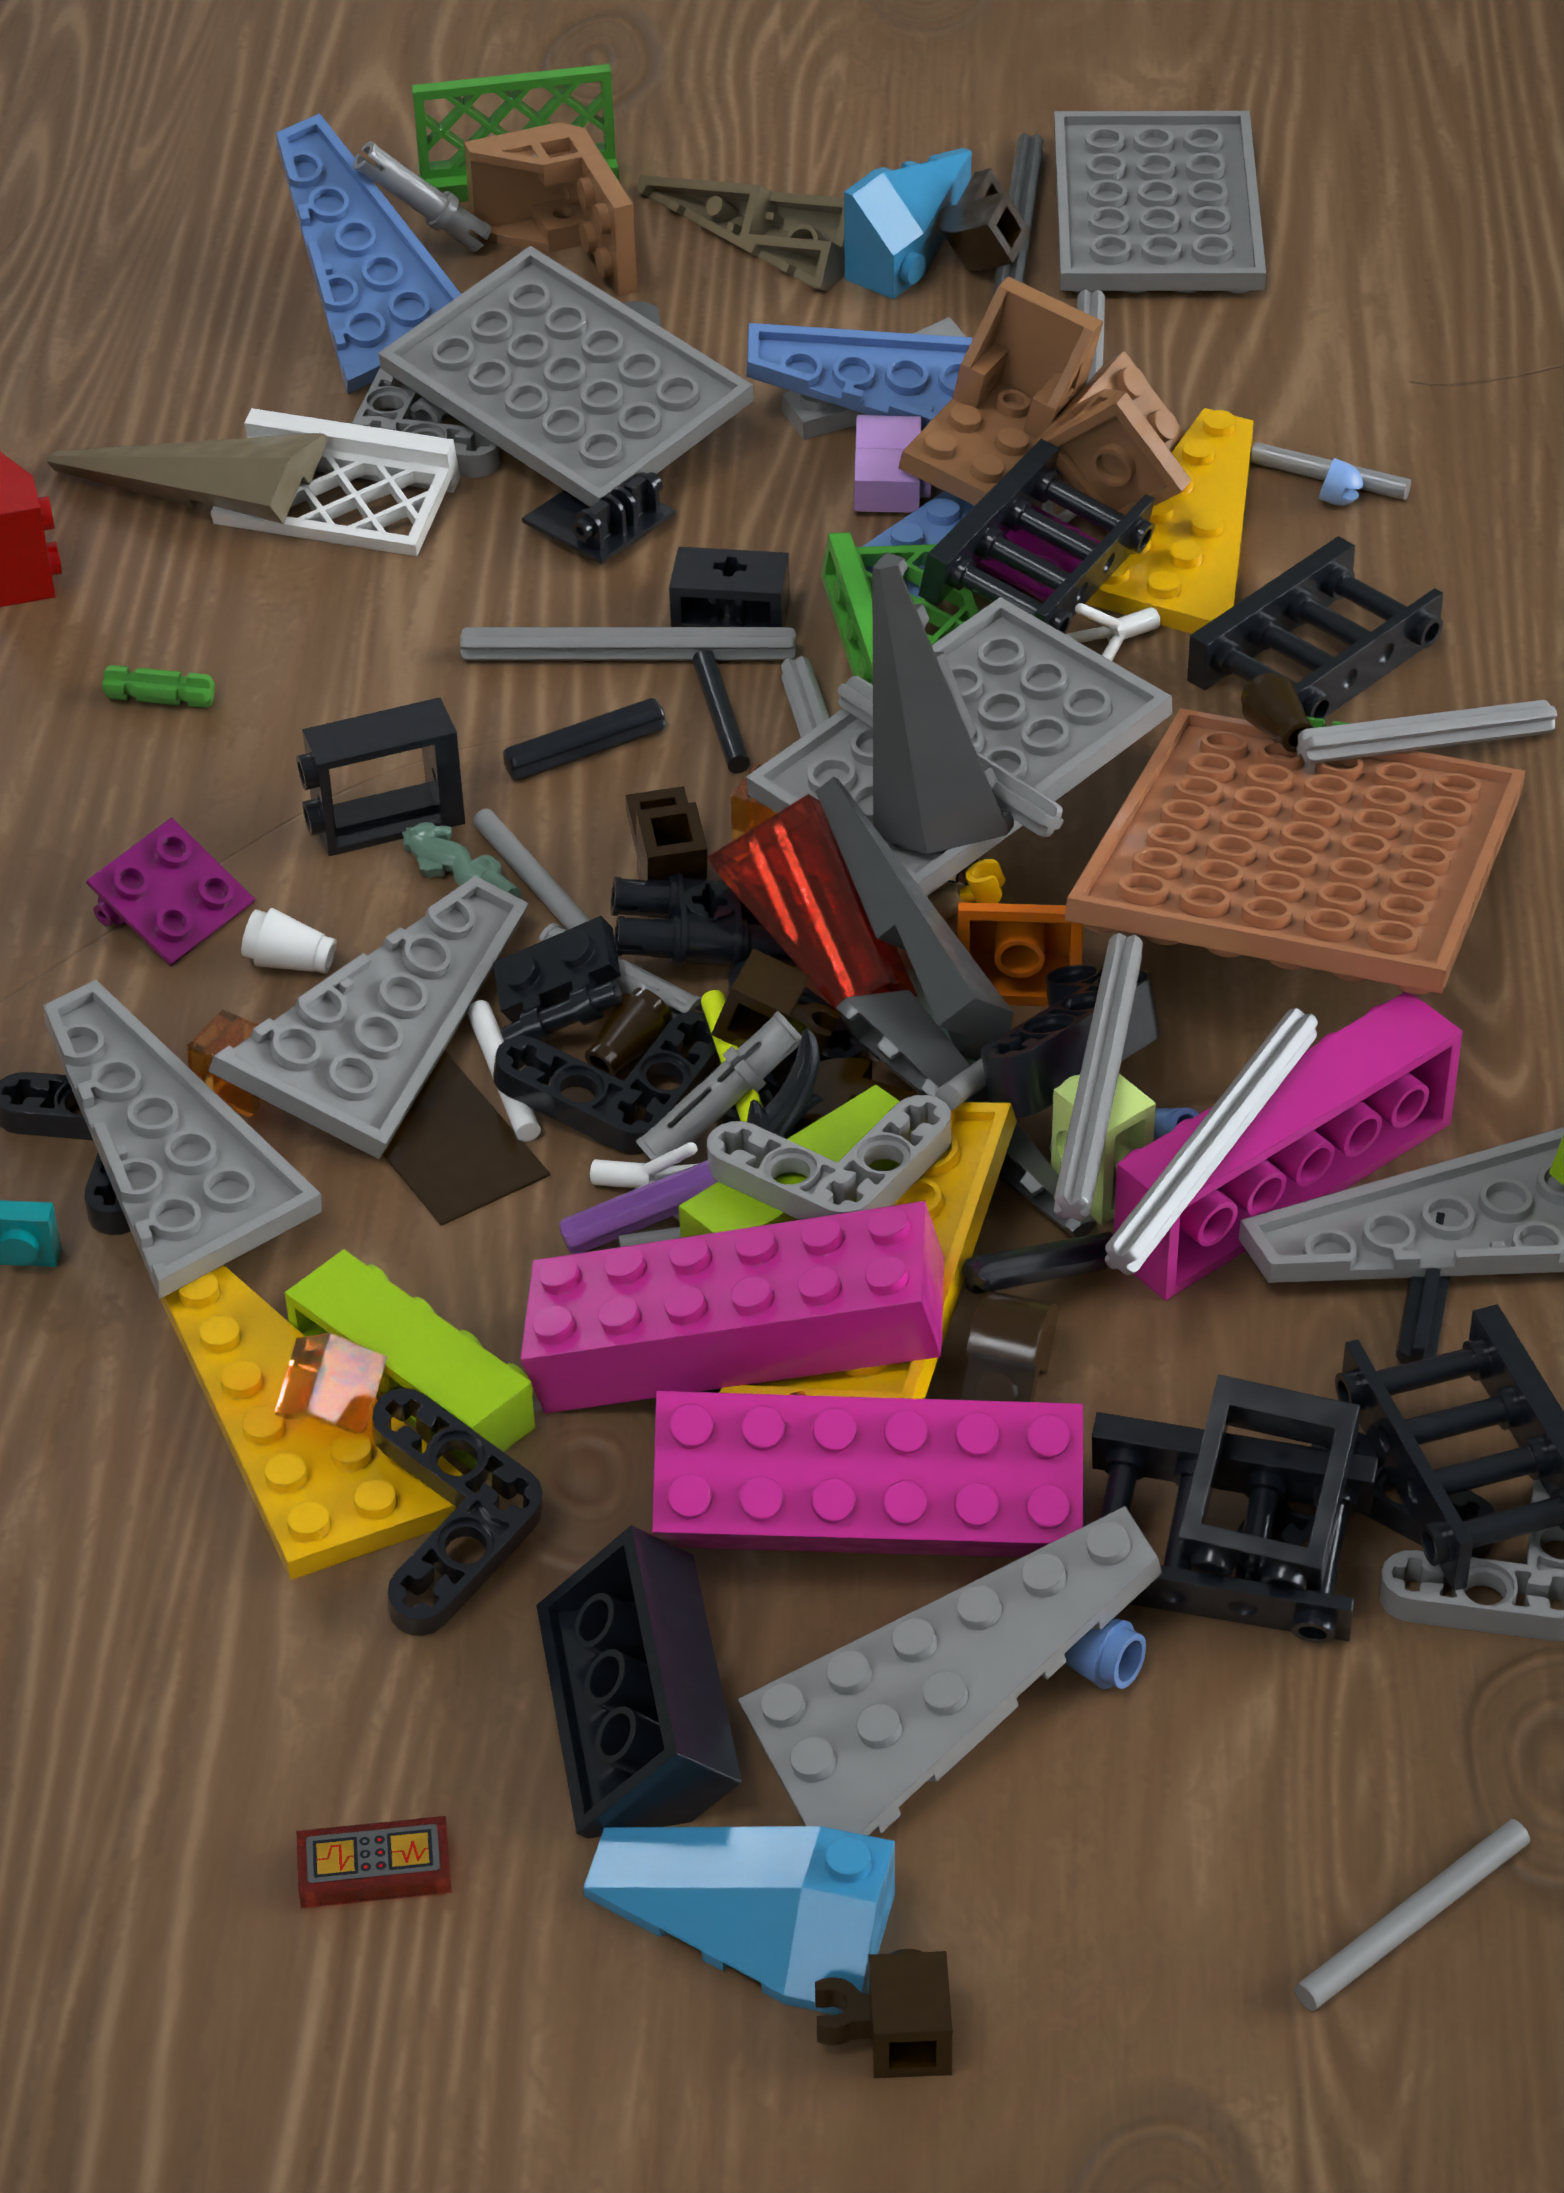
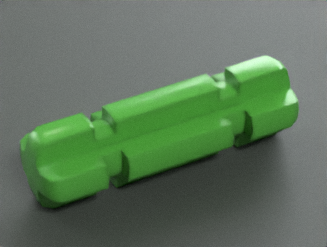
(158, 686)

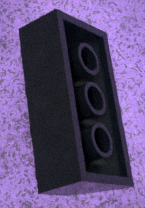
(637, 1688)

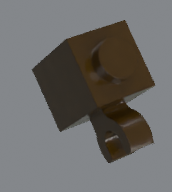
(763, 989)
(902, 2014)

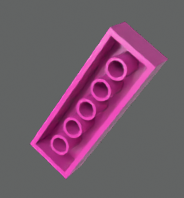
(1328, 1125)
(735, 1308)
(865, 1474)

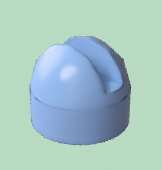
(1341, 484)

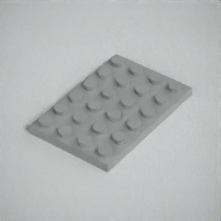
(1157, 202)
(565, 377)
(1038, 712)

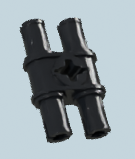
(698, 923)

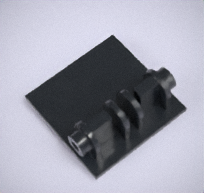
(607, 525)

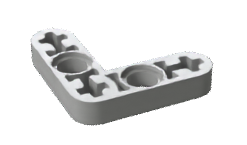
(475, 453)
(752, 1157)
(1538, 1579)

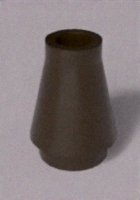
(1275, 709)
(629, 1031)

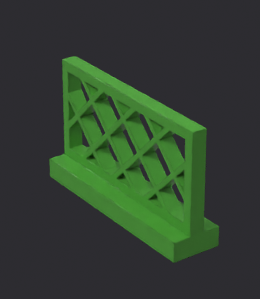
(451, 174)
(850, 596)

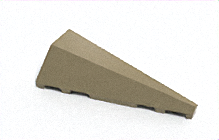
(785, 229)
(235, 474)

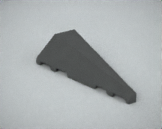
(925, 767)
(904, 916)
(917, 1050)

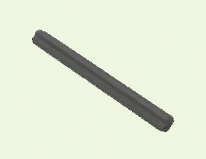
(1023, 195)

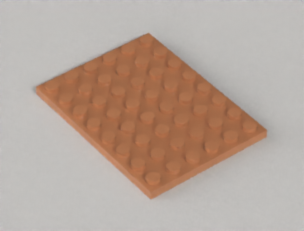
(1299, 862)

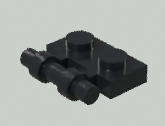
(559, 981)

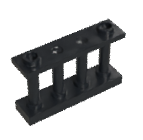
(1009, 508)
(1300, 598)
(1516, 1402)
(1267, 1475)

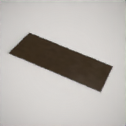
(459, 1148)

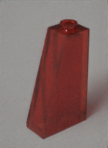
(806, 900)

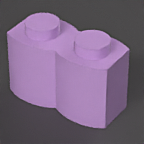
(878, 451)

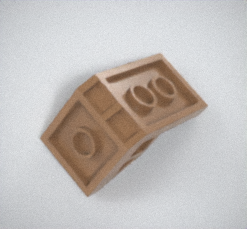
(553, 194)
(1009, 389)
(1118, 439)

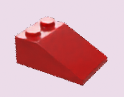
(24, 554)

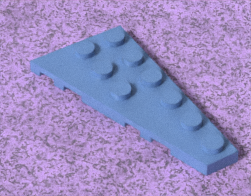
(362, 254)
(859, 367)

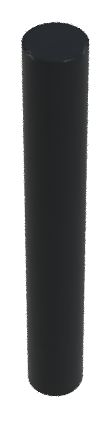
(721, 711)

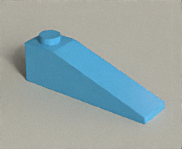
(893, 220)
(755, 1898)

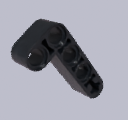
(1051, 1046)

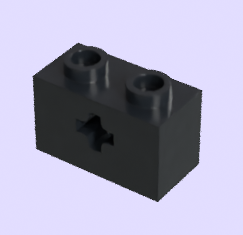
(729, 588)

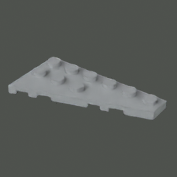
(377, 1026)
(177, 1156)
(1498, 1220)
(923, 1691)

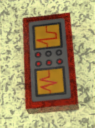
(373, 1861)

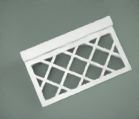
(362, 452)

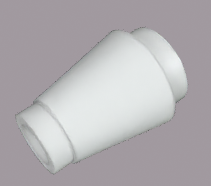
(285, 943)

